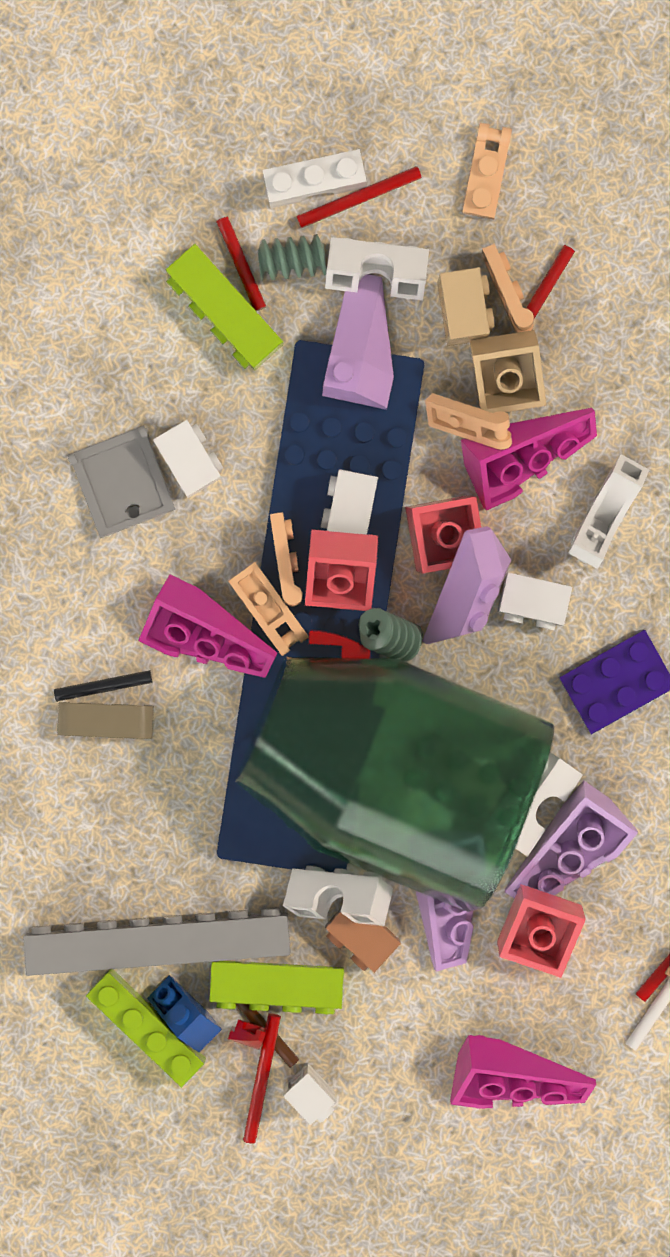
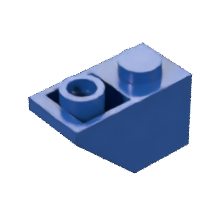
(184, 1014)

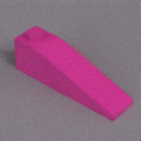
(534, 445)
(197, 626)
(501, 1071)

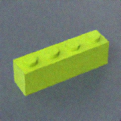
(224, 307)
(277, 985)
(145, 1027)

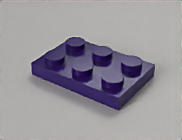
(617, 682)

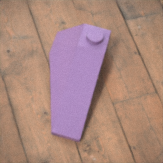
(361, 352)
(575, 842)
(446, 931)

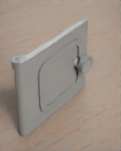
(121, 475)

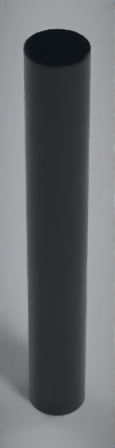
(103, 685)

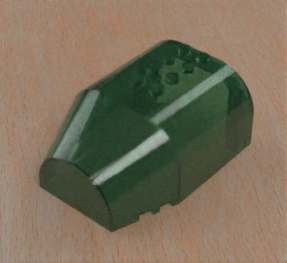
(398, 772)

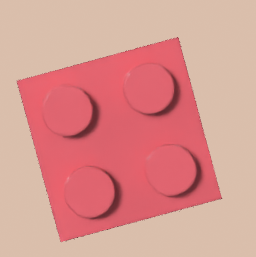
(438, 530)
(341, 570)
(541, 930)

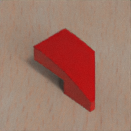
(350, 648)
(247, 1034)

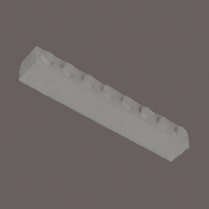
(156, 943)

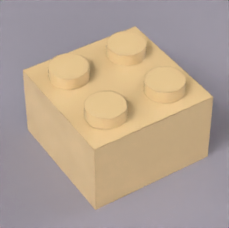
(464, 307)
(508, 372)

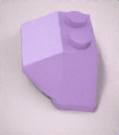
(469, 587)

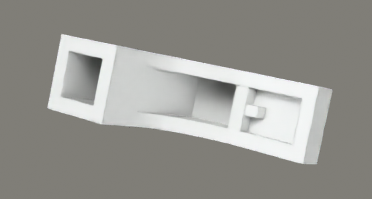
(608, 511)

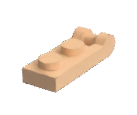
(486, 172)
(508, 291)
(469, 422)
(286, 561)
(267, 607)

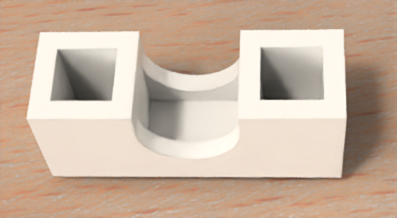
(311, 177)
(354, 259)
(557, 781)
(314, 890)

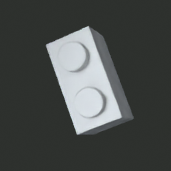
(187, 457)
(351, 502)
(535, 600)
(310, 1095)

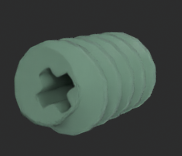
(291, 257)
(389, 634)

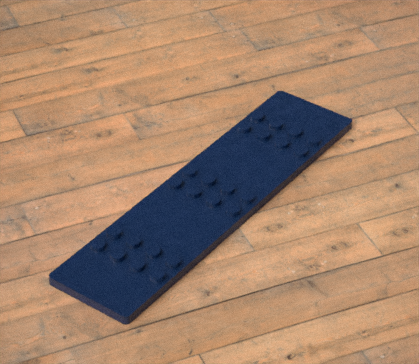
(315, 443)

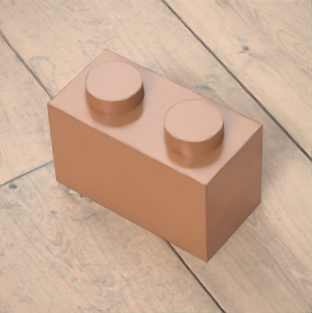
(368, 943)

